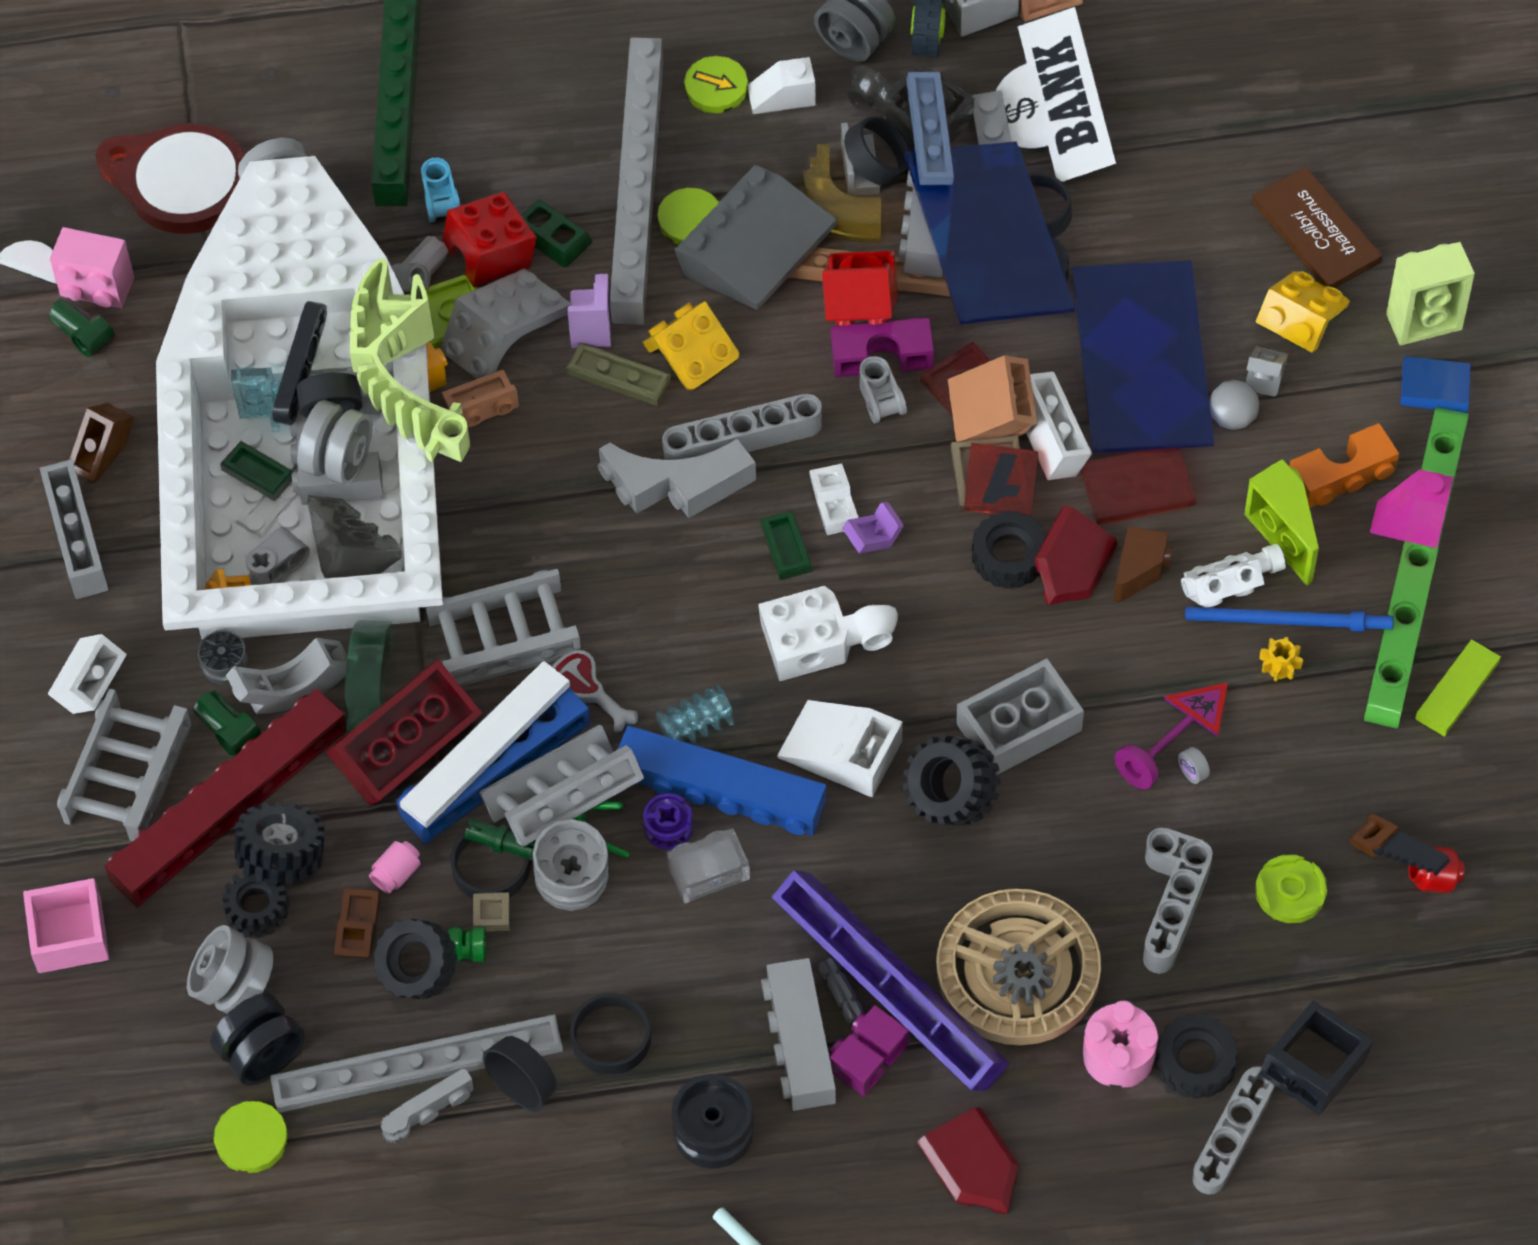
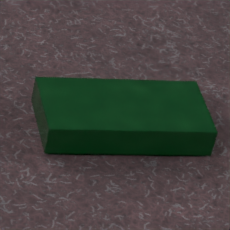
(257, 470)
(786, 545)

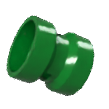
(469, 943)

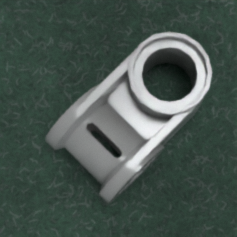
(881, 394)
(276, 557)

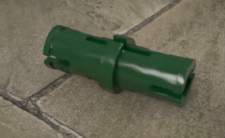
(498, 837)

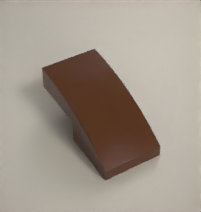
(357, 923)

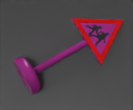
(1199, 705)

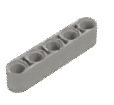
(754, 420)

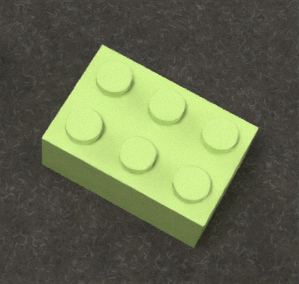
(1430, 293)

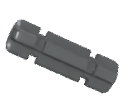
(841, 989)

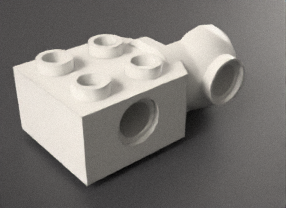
(811, 633)

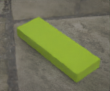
(1457, 687)

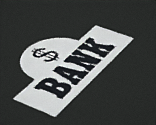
(1056, 98)

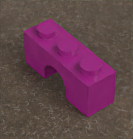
(906, 339)

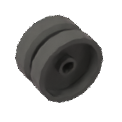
(854, 26)

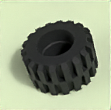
(927, 774)

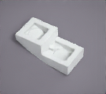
(833, 497)

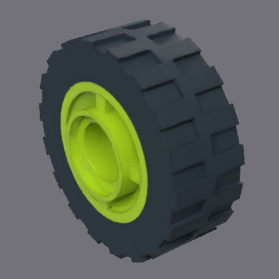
(927, 27)

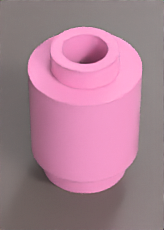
(395, 866)

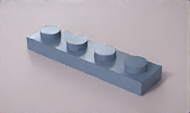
(930, 128)

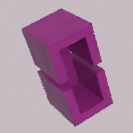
(875, 1042)

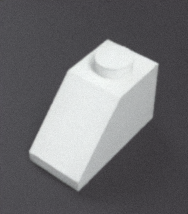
(783, 87)

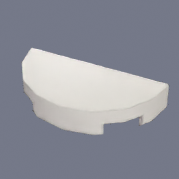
(30, 258)

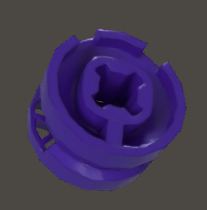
(667, 820)

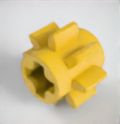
(1281, 658)

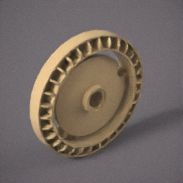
(1004, 934)

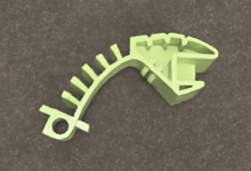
(384, 330)

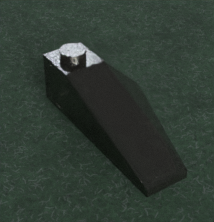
(347, 543)

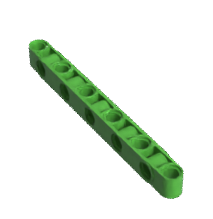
(1412, 584)

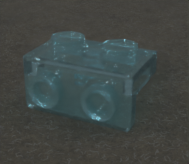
(255, 393)

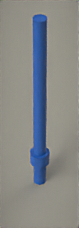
(1356, 621)

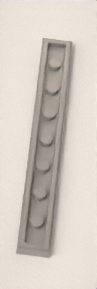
(405, 1064)

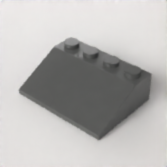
(754, 238)

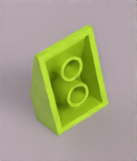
(1283, 516)

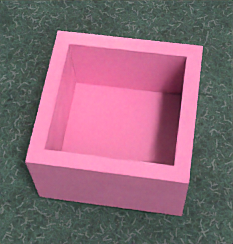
(92, 268)
(66, 925)

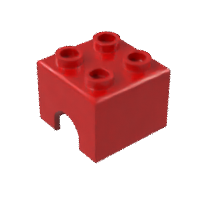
(490, 238)
(860, 287)

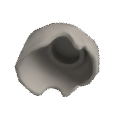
(1234, 404)

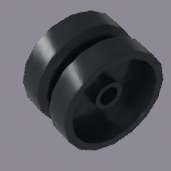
(257, 1039)
(712, 1121)

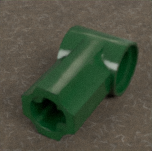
(86, 331)
(230, 726)

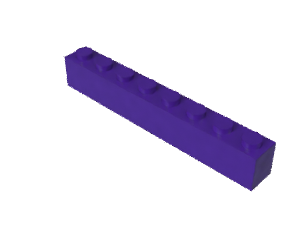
(890, 981)

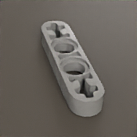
(1232, 1129)

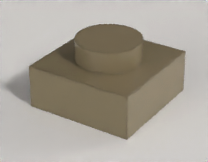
(491, 911)

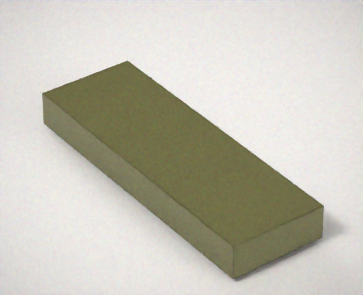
(618, 374)

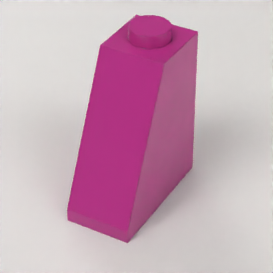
(1414, 509)

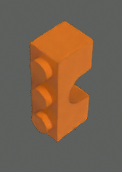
(1371, 459)

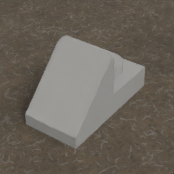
(1266, 370)

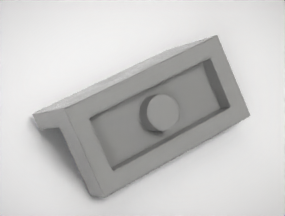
(855, 182)

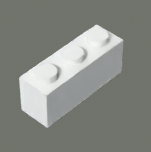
(1057, 434)

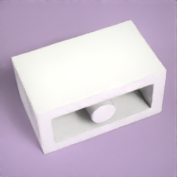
(87, 674)

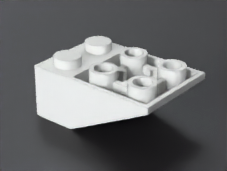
(843, 744)

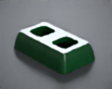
(560, 253)

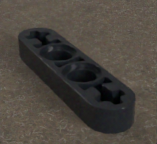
(299, 361)

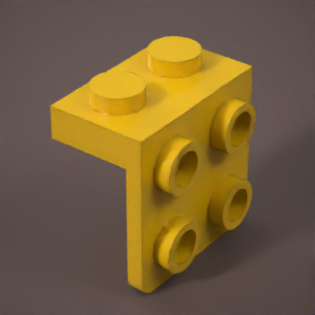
(1301, 309)
(693, 344)

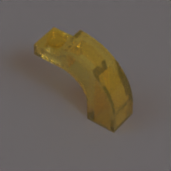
(856, 216)

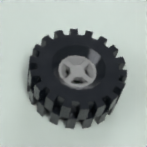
(279, 842)

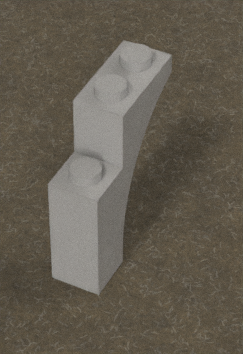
(688, 482)

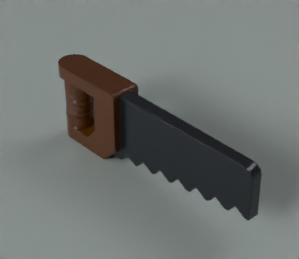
(1397, 845)

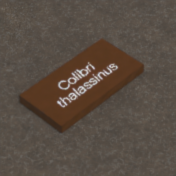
(1317, 228)

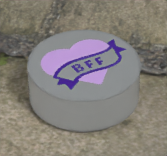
(1193, 765)

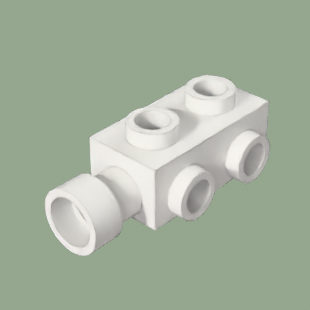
(1226, 580)

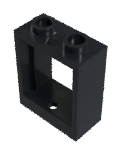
(1312, 1088)

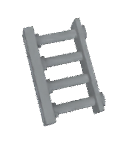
(514, 656)
(561, 784)
(147, 788)

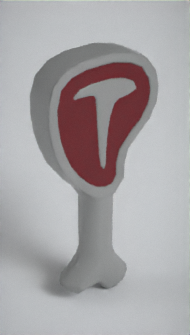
(580, 670)

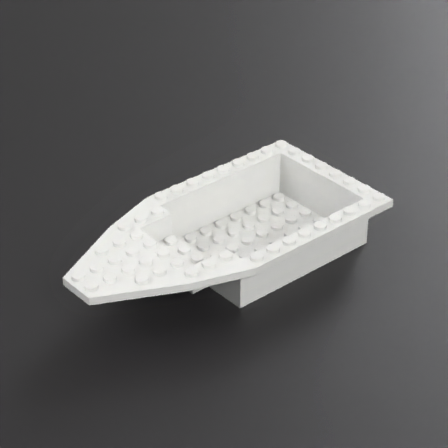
(272, 250)

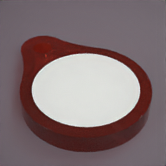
(174, 175)

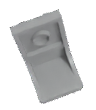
(495, 317)

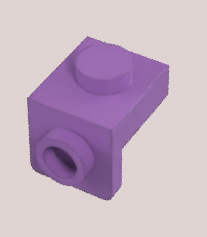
(874, 531)

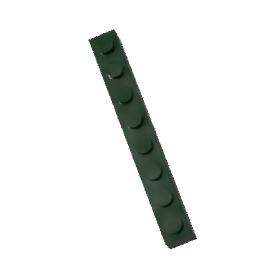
(395, 102)

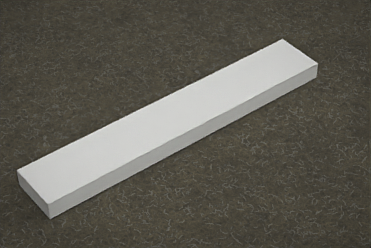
(484, 744)

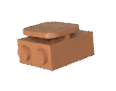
(993, 400)

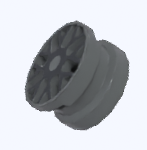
(218, 647)

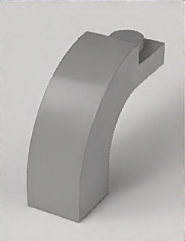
(278, 689)

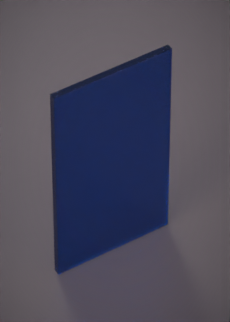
(992, 237)
(1142, 357)

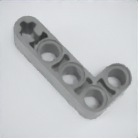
(1174, 904)

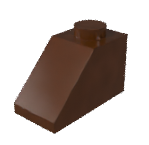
(100, 440)
(1141, 561)

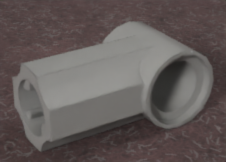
(422, 261)

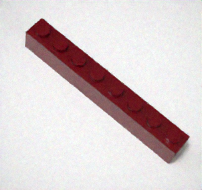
(218, 803)

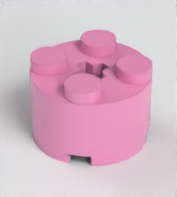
(1120, 1045)

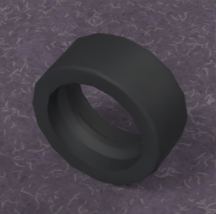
(332, 387)

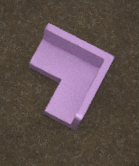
(591, 314)

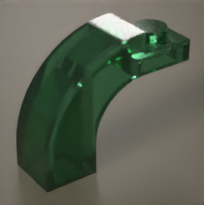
(365, 669)

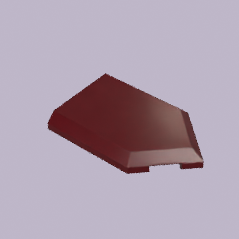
(1073, 557)
(972, 1161)

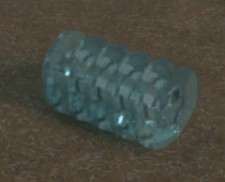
(695, 715)

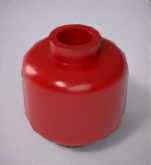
(1445, 880)

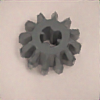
(1023, 987)

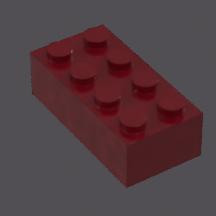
(403, 732)

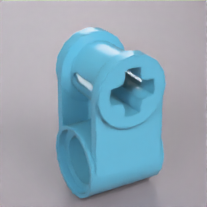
(440, 193)

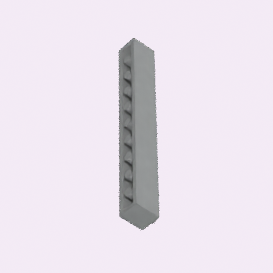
(636, 182)

